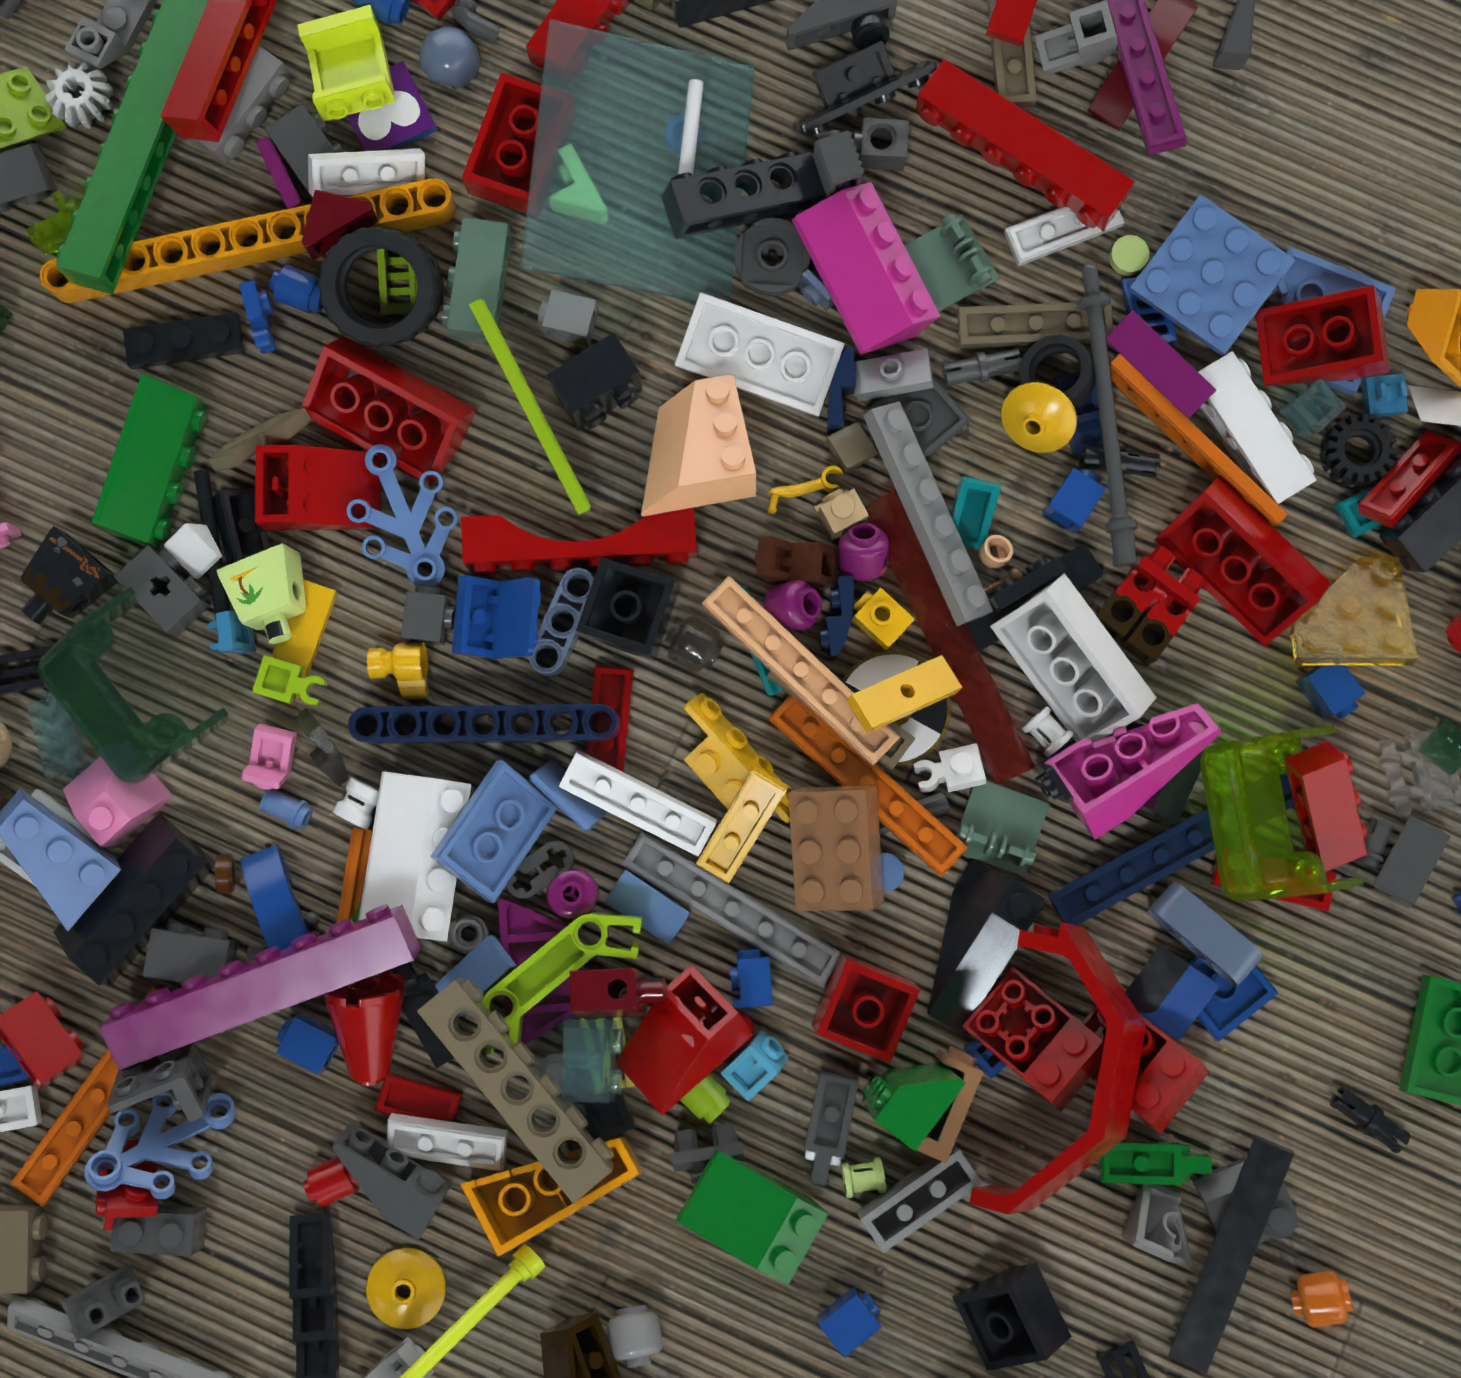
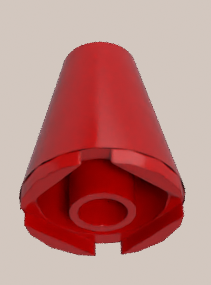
(367, 1024)

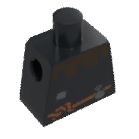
(64, 578)

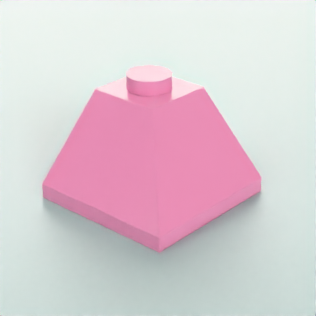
(110, 807)

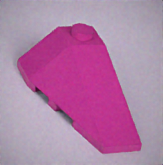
(1128, 768)

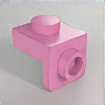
(270, 757)

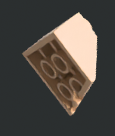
(699, 449)

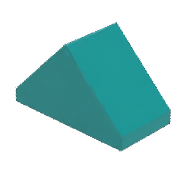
(974, 509)

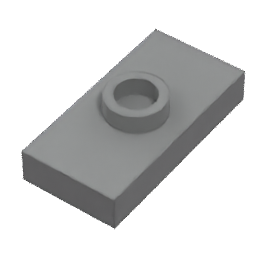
(893, 375)

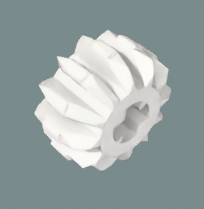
(79, 80)

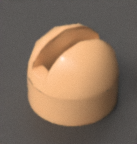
(1001, 551)

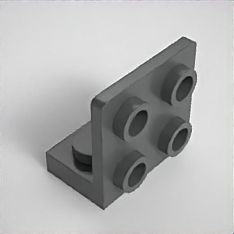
(178, 1071)

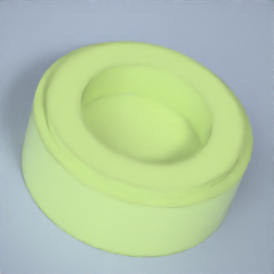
(1129, 255)

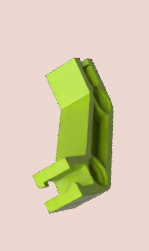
(552, 964)

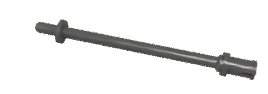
(1121, 524)

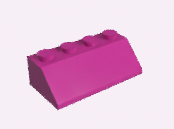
(866, 268)

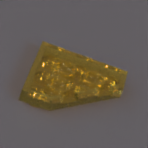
(1359, 620)

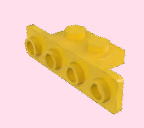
(725, 756)

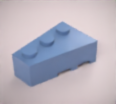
(56, 857)

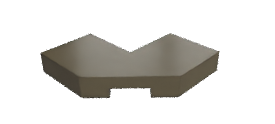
(272, 431)

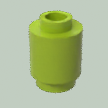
(707, 1099)

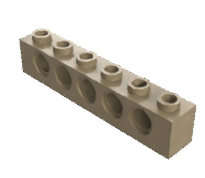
(571, 1175)

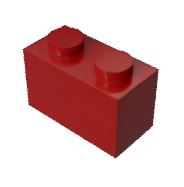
(40, 1040)

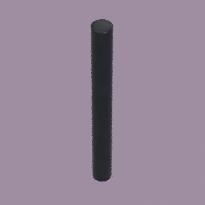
(208, 518)

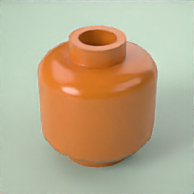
(1322, 1299)

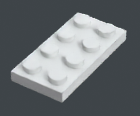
(761, 353)

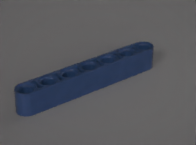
(466, 721)

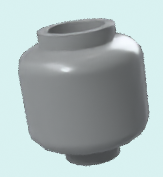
(634, 1335)

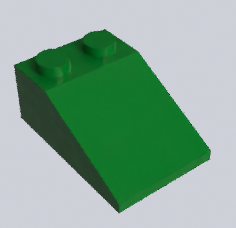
(752, 1216)

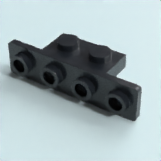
(856, 81)
(1077, 565)

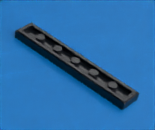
(1231, 1253)

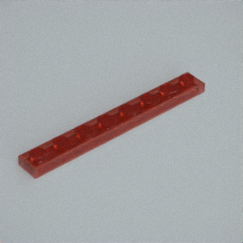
(979, 696)

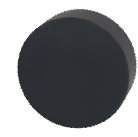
(869, 29)

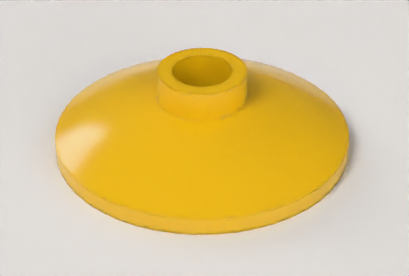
(1045, 406)
(420, 1274)

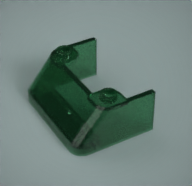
(99, 710)

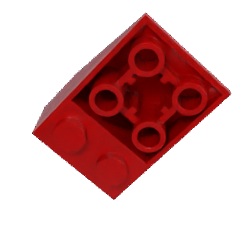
(312, 488)
(1036, 1038)
(682, 1040)
(1164, 1075)

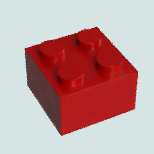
(865, 1007)

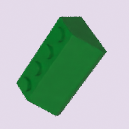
(150, 463)
(911, 1099)

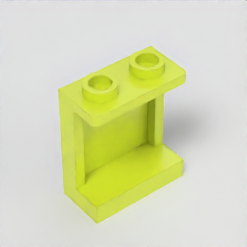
(347, 63)

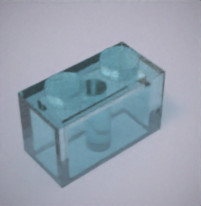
(590, 1061)

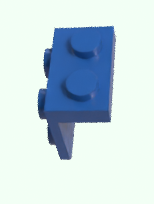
(496, 617)

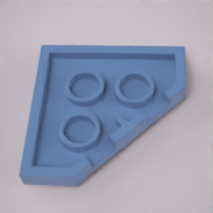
(1314, 278)

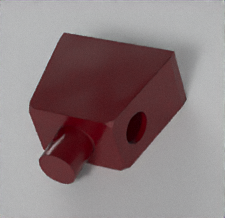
(598, 992)

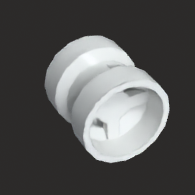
(354, 811)

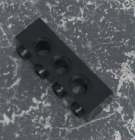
(693, 216)

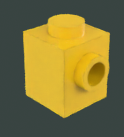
(881, 618)

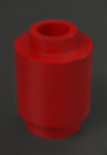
(329, 1182)

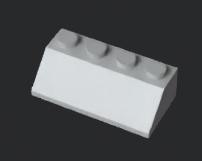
(1073, 661)
(407, 828)

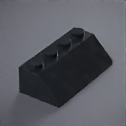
(153, 883)

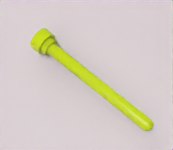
(523, 1266)

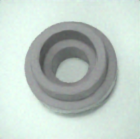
(456, 932)

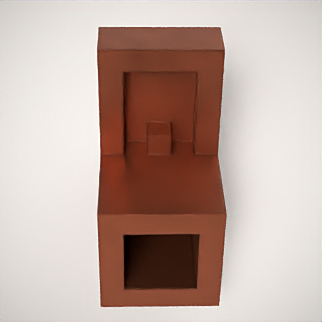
(788, 561)

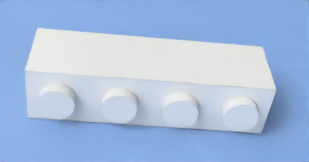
(1252, 432)

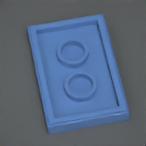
(494, 831)

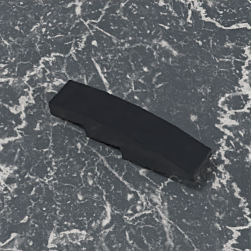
(314, 1296)

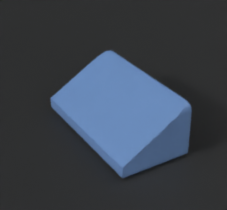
(579, 810)
(637, 898)

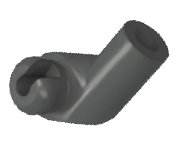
(480, 27)

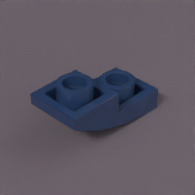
(836, 627)

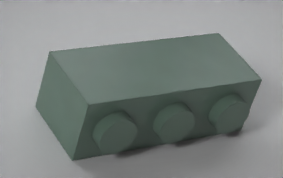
(479, 273)

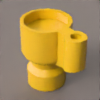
(408, 665)

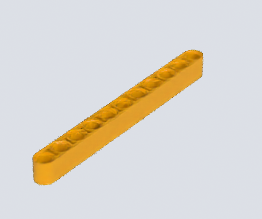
(267, 248)

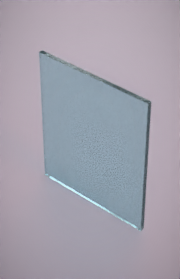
(610, 149)

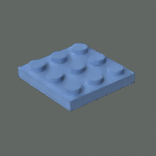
(1211, 275)

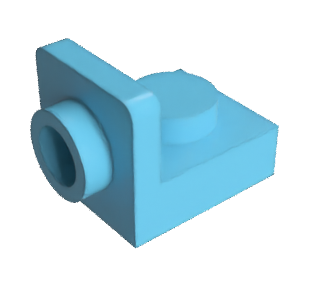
(755, 1065)

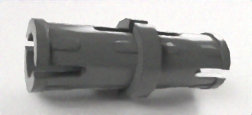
(981, 367)

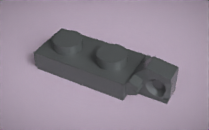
(829, 1123)

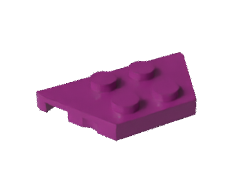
(521, 936)

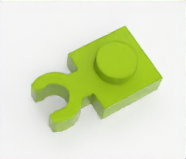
(283, 681)

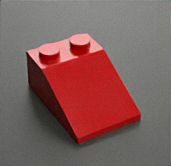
(1323, 338)

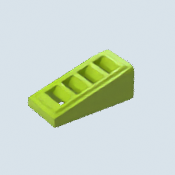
(384, 290)

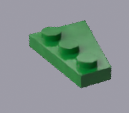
(1434, 1043)

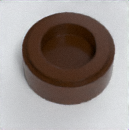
(225, 874)

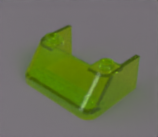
(1252, 820)

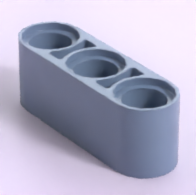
(549, 638)
(1205, 933)

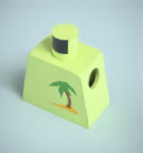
(266, 590)

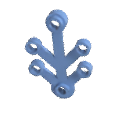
(407, 522)
(156, 1147)

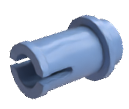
(291, 811)

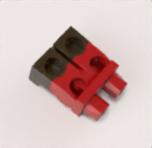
(1162, 599)

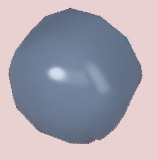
(449, 57)

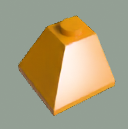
(1437, 327)

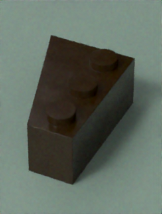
(577, 1349)

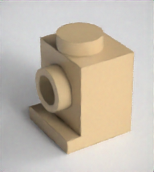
(840, 512)

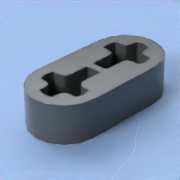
(534, 862)

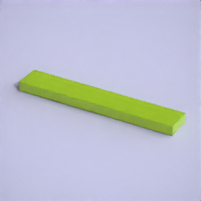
(529, 406)

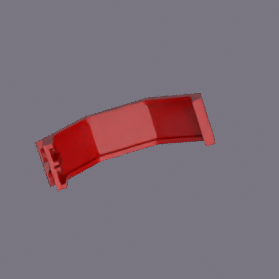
(1115, 1078)

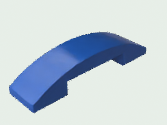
(273, 897)

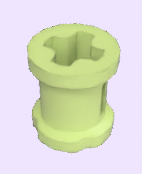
(863, 1177)

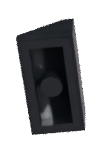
(237, 524)

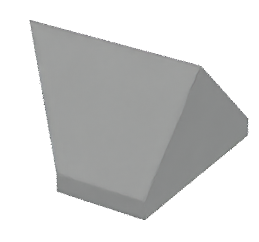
(1158, 1225)

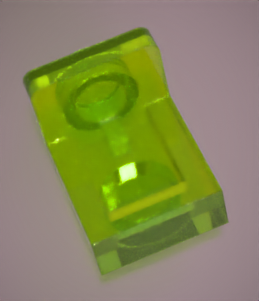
(54, 231)

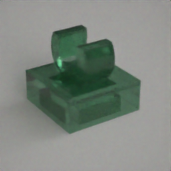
(1444, 747)

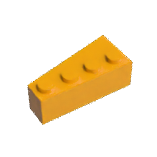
(528, 1201)

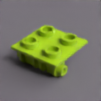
(24, 110)

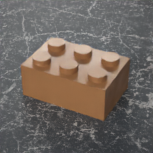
(836, 848)

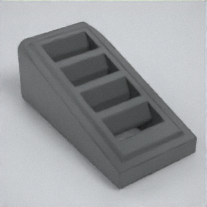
(1237, 37)

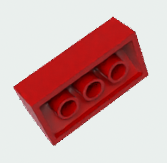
(388, 406)
(1244, 561)

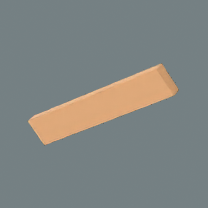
(795, 667)

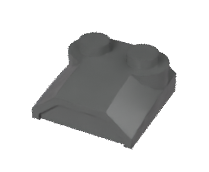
(1217, 1188)

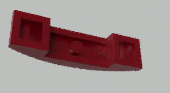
(1168, 21)

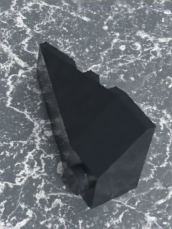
(978, 940)

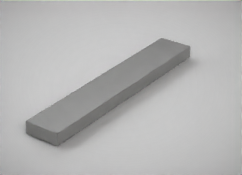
(732, 909)

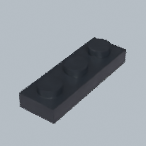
(183, 340)

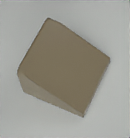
(851, 447)

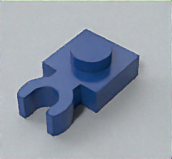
(257, 307)

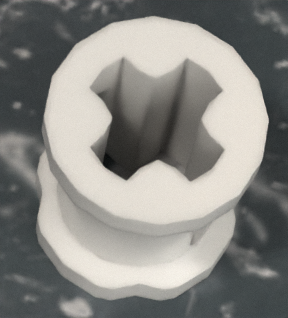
(1047, 731)

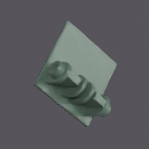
(951, 262)
(1002, 827)

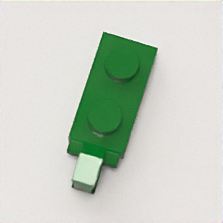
(1151, 1163)

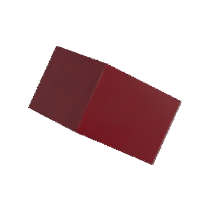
(332, 218)

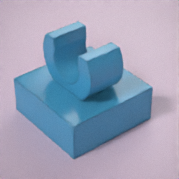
(1384, 395)
(232, 634)

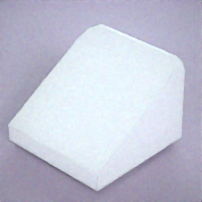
(194, 548)

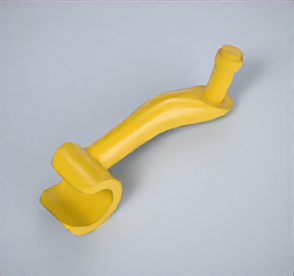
(803, 488)

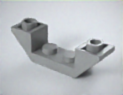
(111, 34)

